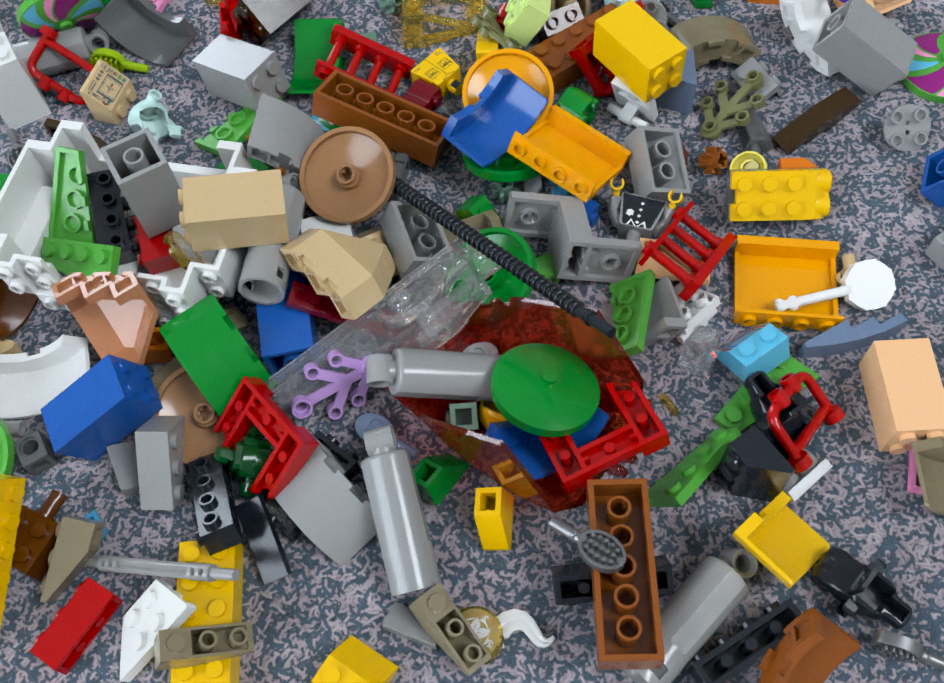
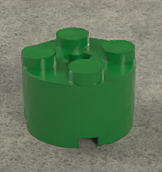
(579, 104)

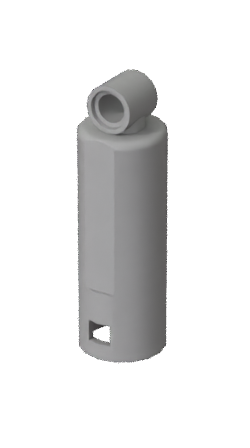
(73, 39)
(265, 264)
(432, 374)
(398, 513)
(698, 611)

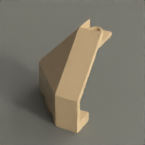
(342, 267)

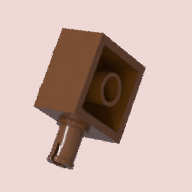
(37, 536)

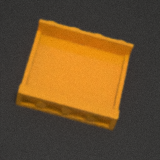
(570, 153)
(782, 268)

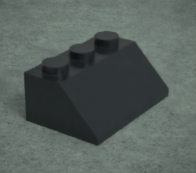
(753, 467)

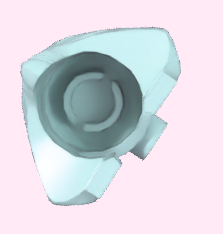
(153, 115)

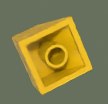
(355, 664)

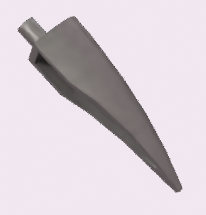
(754, 135)

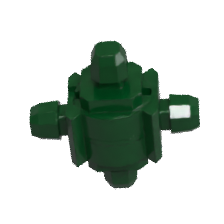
(245, 459)

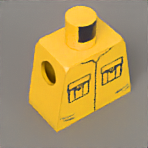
(439, 71)

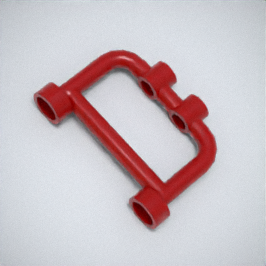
(46, 83)
(826, 413)

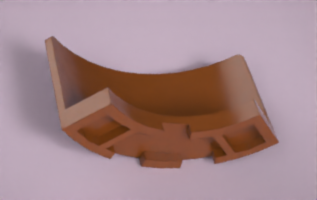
(807, 651)

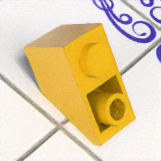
(494, 517)

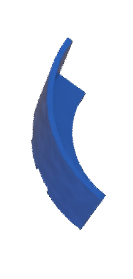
(489, 125)
(530, 449)

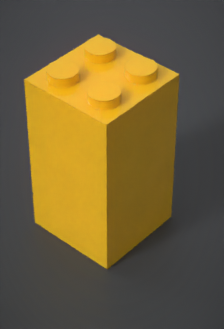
(639, 51)

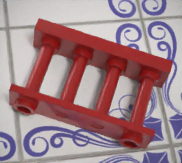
(369, 50)
(700, 269)

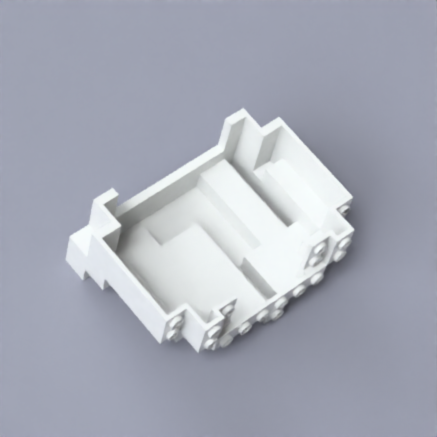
(26, 220)

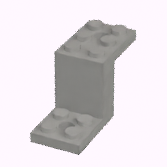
(570, 238)

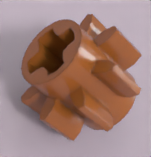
(713, 160)

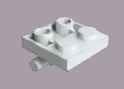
(632, 106)
(696, 310)

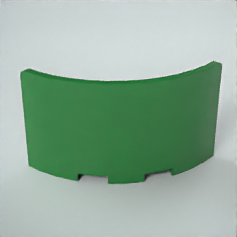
(311, 44)
(212, 351)

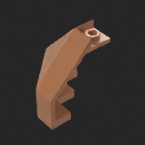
(111, 311)

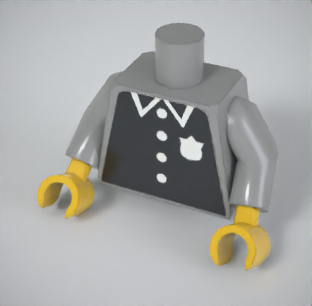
(640, 215)

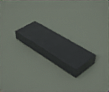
(263, 539)

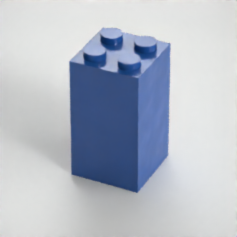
(284, 330)
(101, 408)

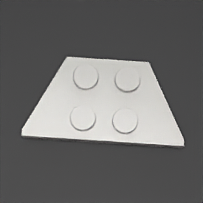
(154, 611)

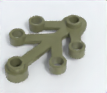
(490, 28)
(713, 127)

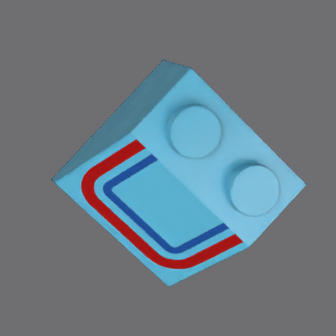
(755, 350)

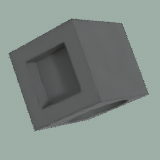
(40, 460)

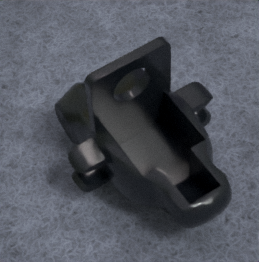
(758, 388)
(860, 588)

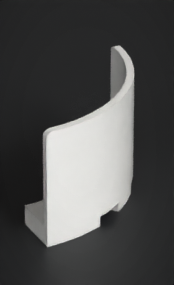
(805, 22)
(35, 380)

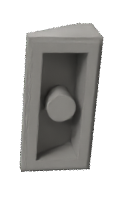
(125, 466)
(405, 624)

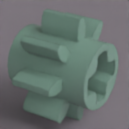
(390, 6)
(503, 189)

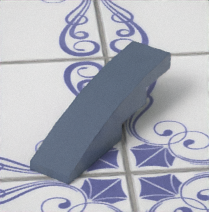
(844, 338)

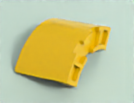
(781, 541)

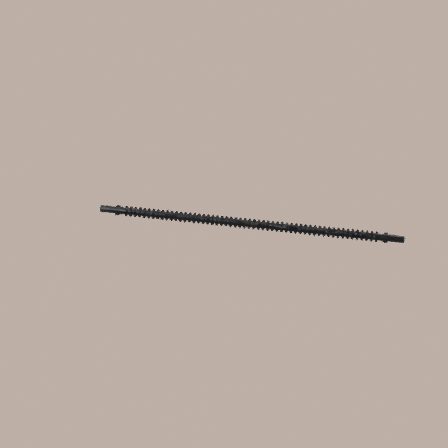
(503, 258)

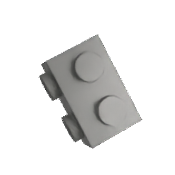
(771, 83)

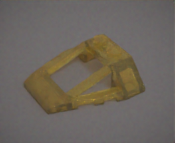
(414, 17)

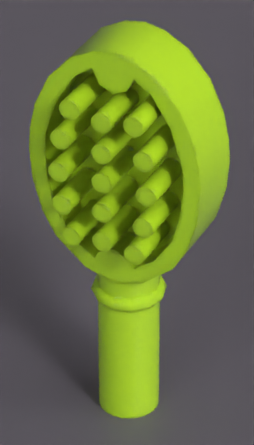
(116, 60)

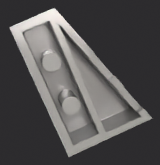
(160, 462)

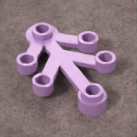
(339, 383)

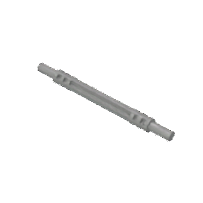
(172, 569)

